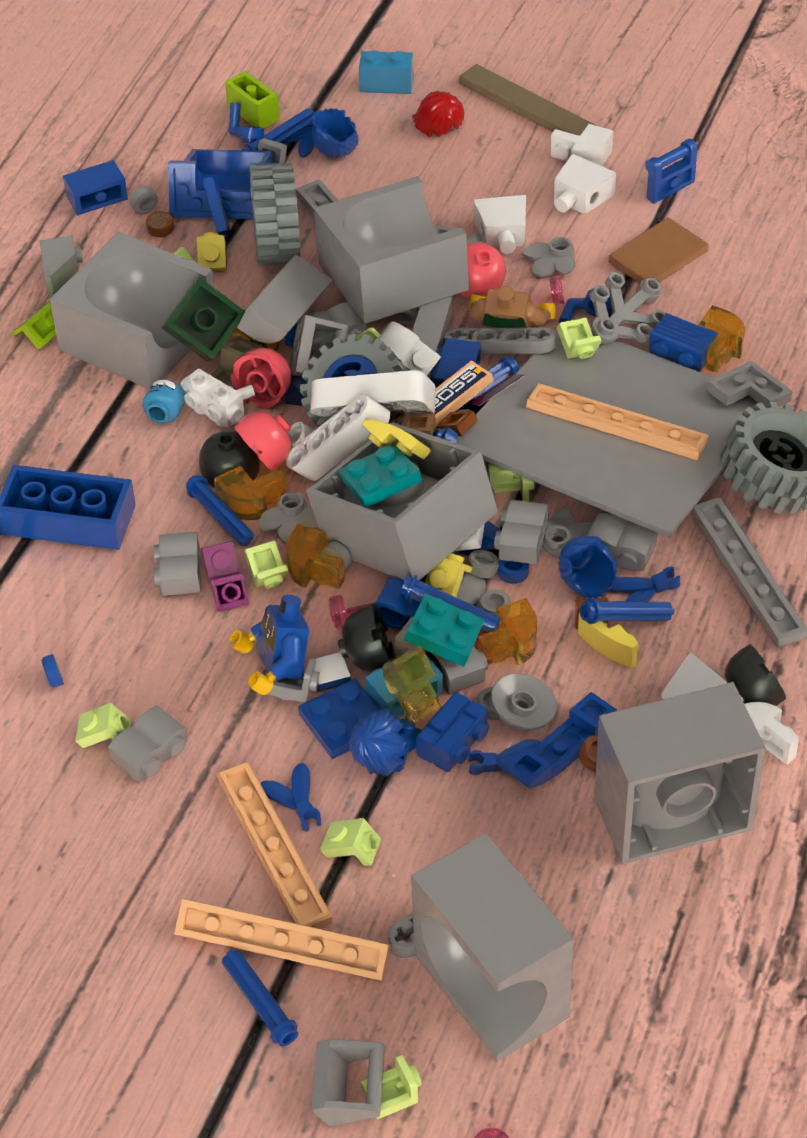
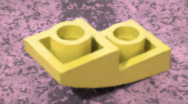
(388, 434)
(610, 642)

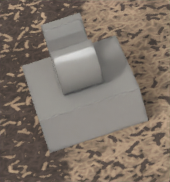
(278, 150)

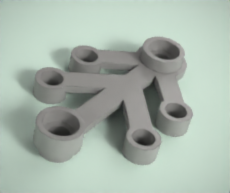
(608, 327)

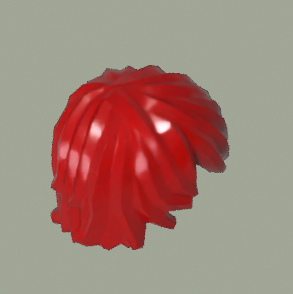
(438, 113)

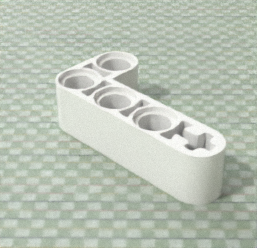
(393, 390)
(336, 439)

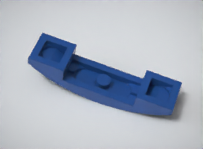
(561, 746)

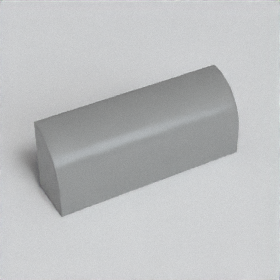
(284, 301)

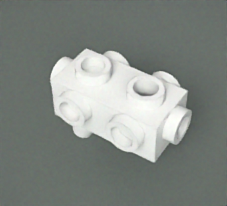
(215, 398)

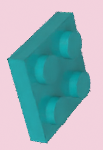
(380, 475)
(444, 629)

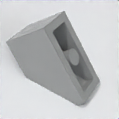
(59, 261)

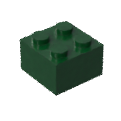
(203, 319)

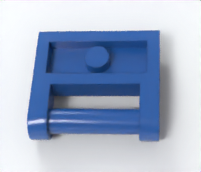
(674, 177)

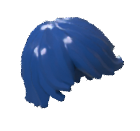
(334, 133)
(587, 566)
(377, 743)

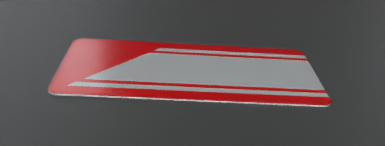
(496, 389)

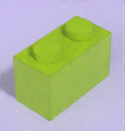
(257, 101)

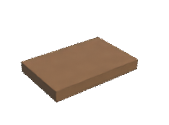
(658, 252)

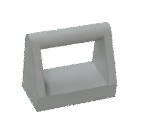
(304, 338)
(331, 1077)

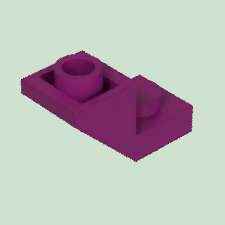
(224, 576)

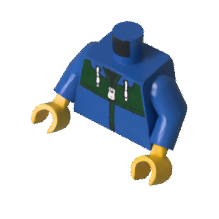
(280, 643)

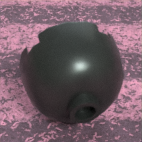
(226, 452)
(366, 639)
(753, 678)

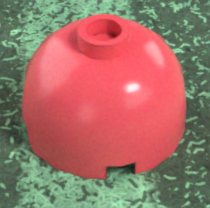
(485, 269)
(267, 374)
(266, 437)

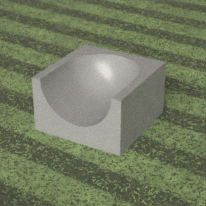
(388, 251)
(118, 305)
(416, 526)
(678, 772)
(492, 946)

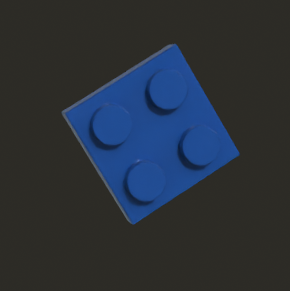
(334, 715)

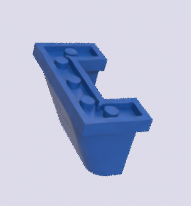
(230, 171)

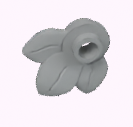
(551, 257)
(286, 515)
(563, 529)

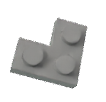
(749, 381)

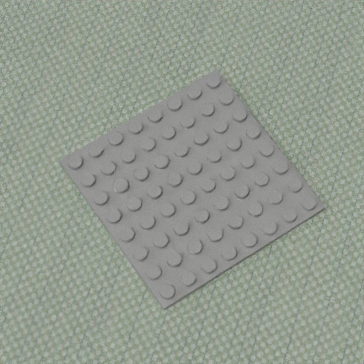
(599, 467)

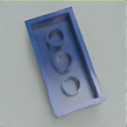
(66, 507)

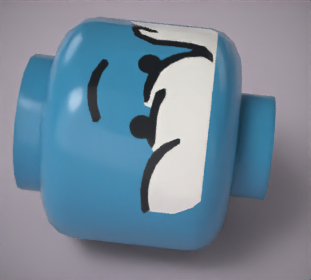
(163, 401)

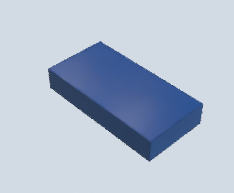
(216, 206)

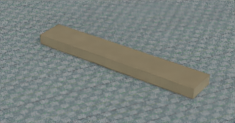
(522, 101)

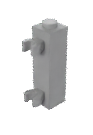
(430, 322)

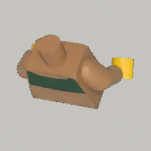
(509, 309)

